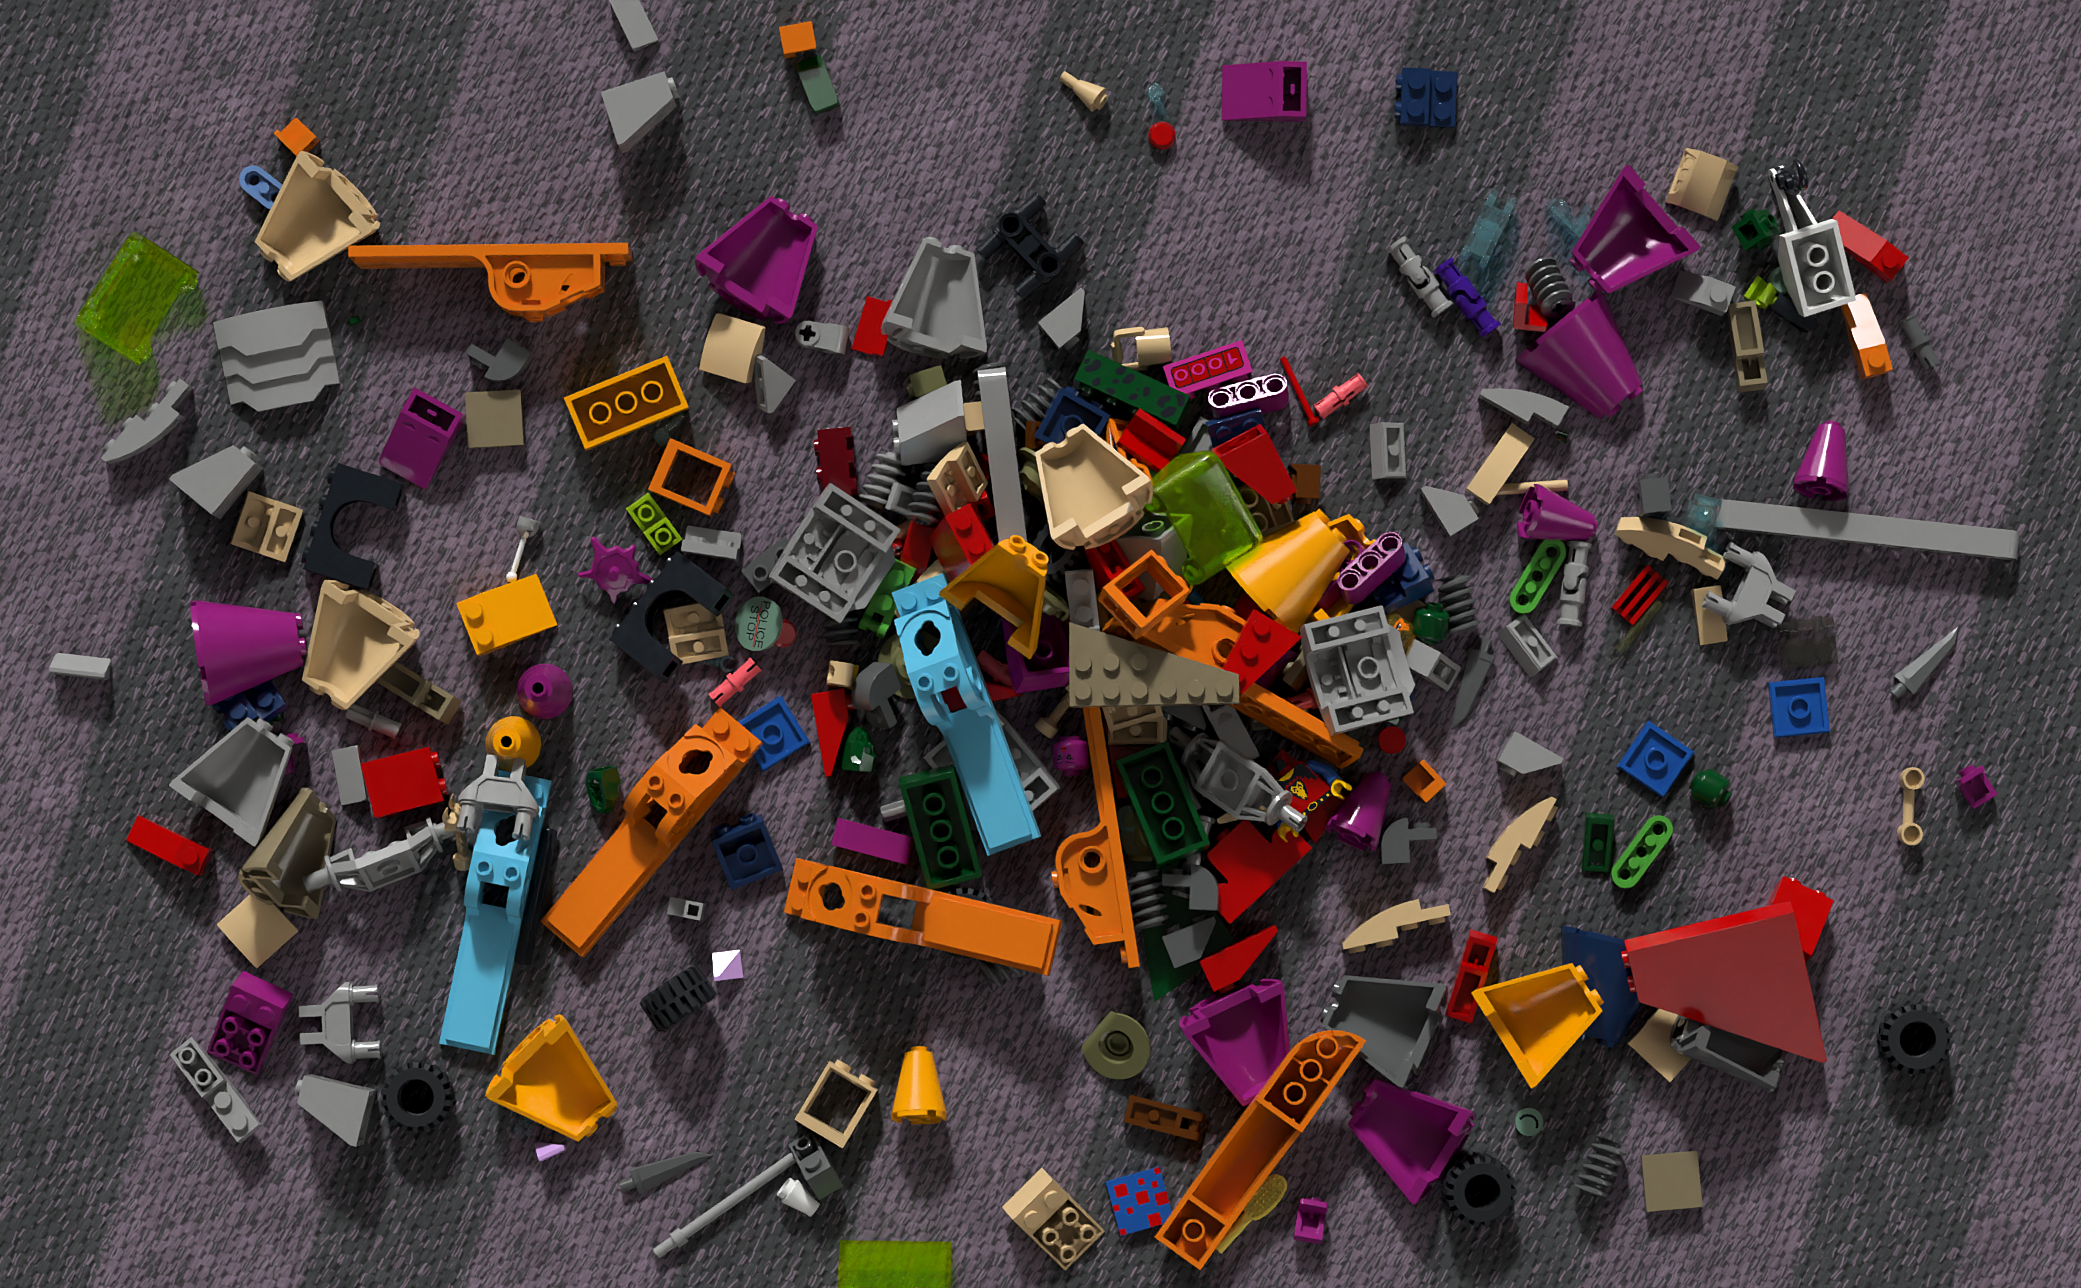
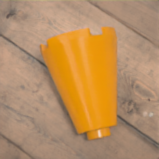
(524, 737)
(919, 1090)

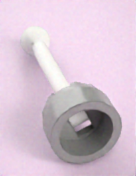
(526, 528)

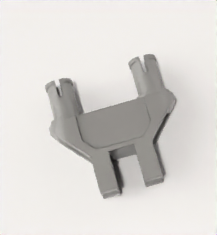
(1753, 591)
(499, 795)
(338, 1023)

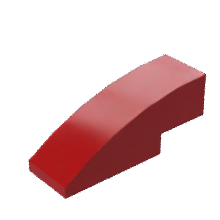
(1470, 975)

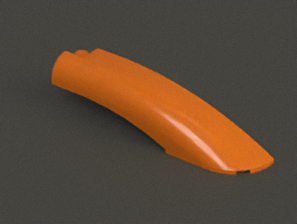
(1257, 1143)

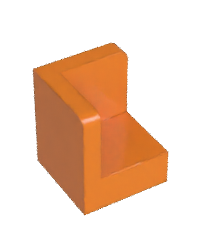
(797, 38)
(297, 137)
(1424, 781)

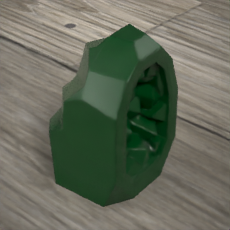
(858, 751)
(603, 788)

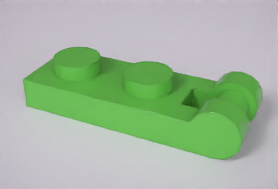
(882, 601)

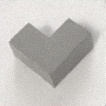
(686, 908)

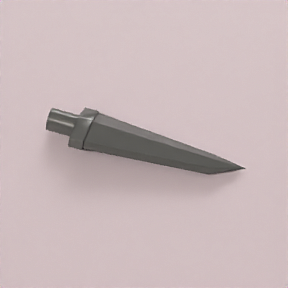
(1475, 671)
(1918, 671)
(653, 1174)

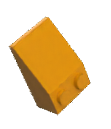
(506, 614)

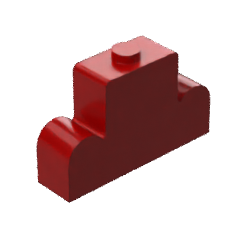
(1251, 864)

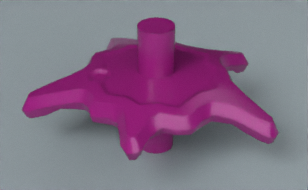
(614, 569)

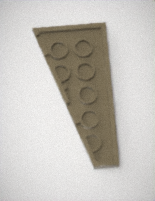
(1129, 674)

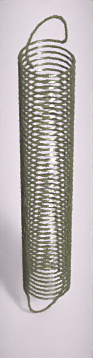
(1633, 638)

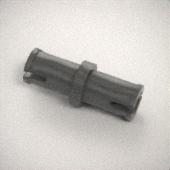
(1919, 342)

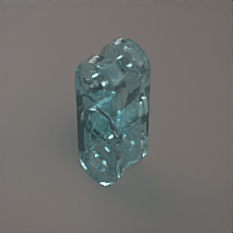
(1486, 231)

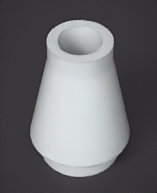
(796, 1196)

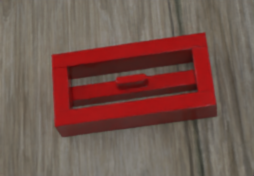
(1654, 577)

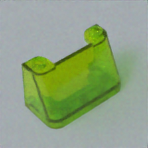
(135, 297)
(1204, 513)

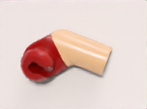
(899, 541)

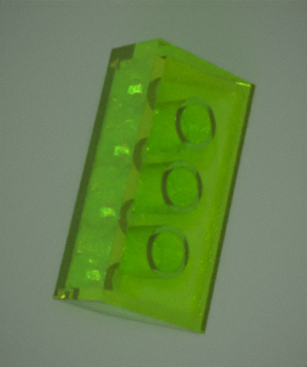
(894, 1264)

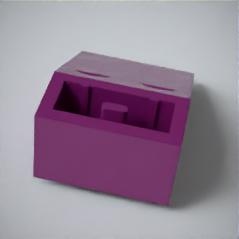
(1264, 91)
(421, 438)
(249, 1022)

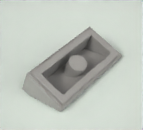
(634, 23)
(1387, 450)
(1527, 645)
(80, 666)
(350, 775)

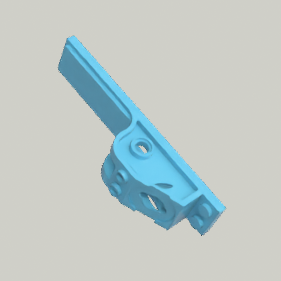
(971, 733)
(491, 931)

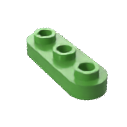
(1543, 564)
(1653, 845)

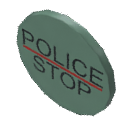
(758, 624)

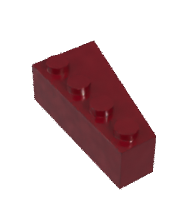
(837, 459)

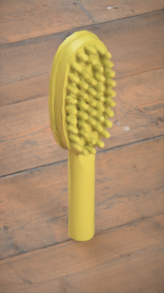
(1259, 1206)

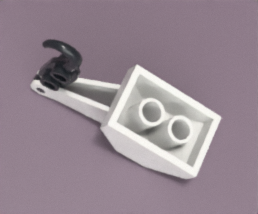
(1812, 256)

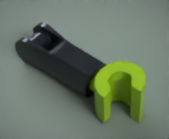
(1765, 294)

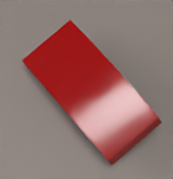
(917, 548)

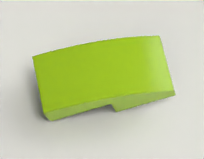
(654, 523)

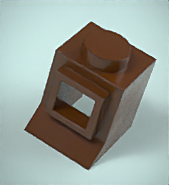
(1306, 481)

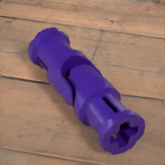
(1477, 310)

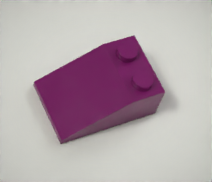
(1049, 663)

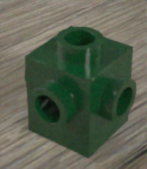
(1756, 229)

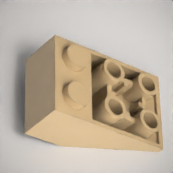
(1053, 1219)

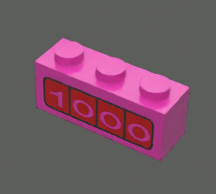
(1209, 369)

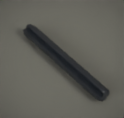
(536, 896)

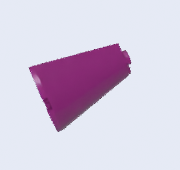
(1628, 237)
(761, 261)
(1586, 358)
(243, 646)
(1241, 1035)
(1410, 1134)

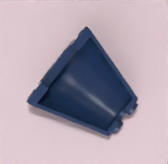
(1604, 966)

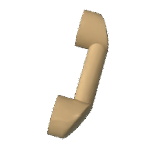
(1909, 780)

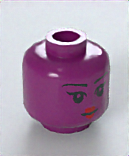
(1071, 755)

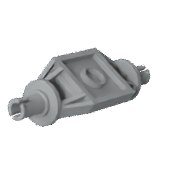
(1235, 780)
(384, 866)

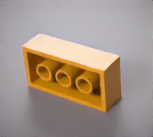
(626, 403)

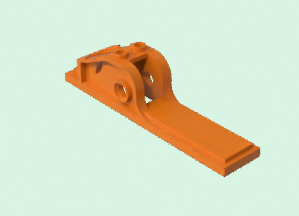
(544, 265)
(1207, 636)
(637, 846)
(1105, 885)
(939, 918)

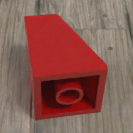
(1257, 464)
(960, 541)
(404, 782)
(1809, 907)

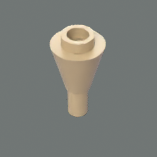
(1090, 94)

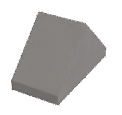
(770, 384)

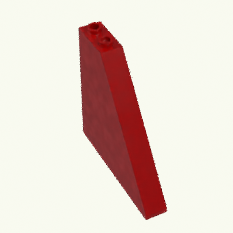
(1733, 975)

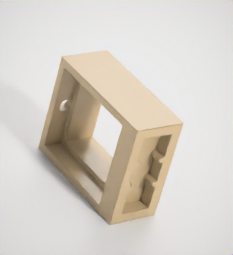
(822, 1128)

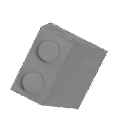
(639, 107)
(930, 425)
(219, 478)
(1155, 533)
(338, 1105)

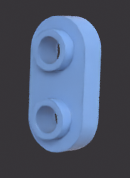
(264, 189)

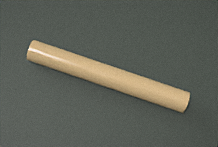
(1521, 488)

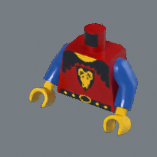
(1309, 784)

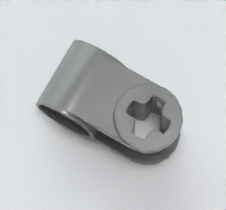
(828, 338)

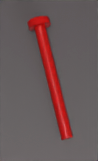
(1312, 419)

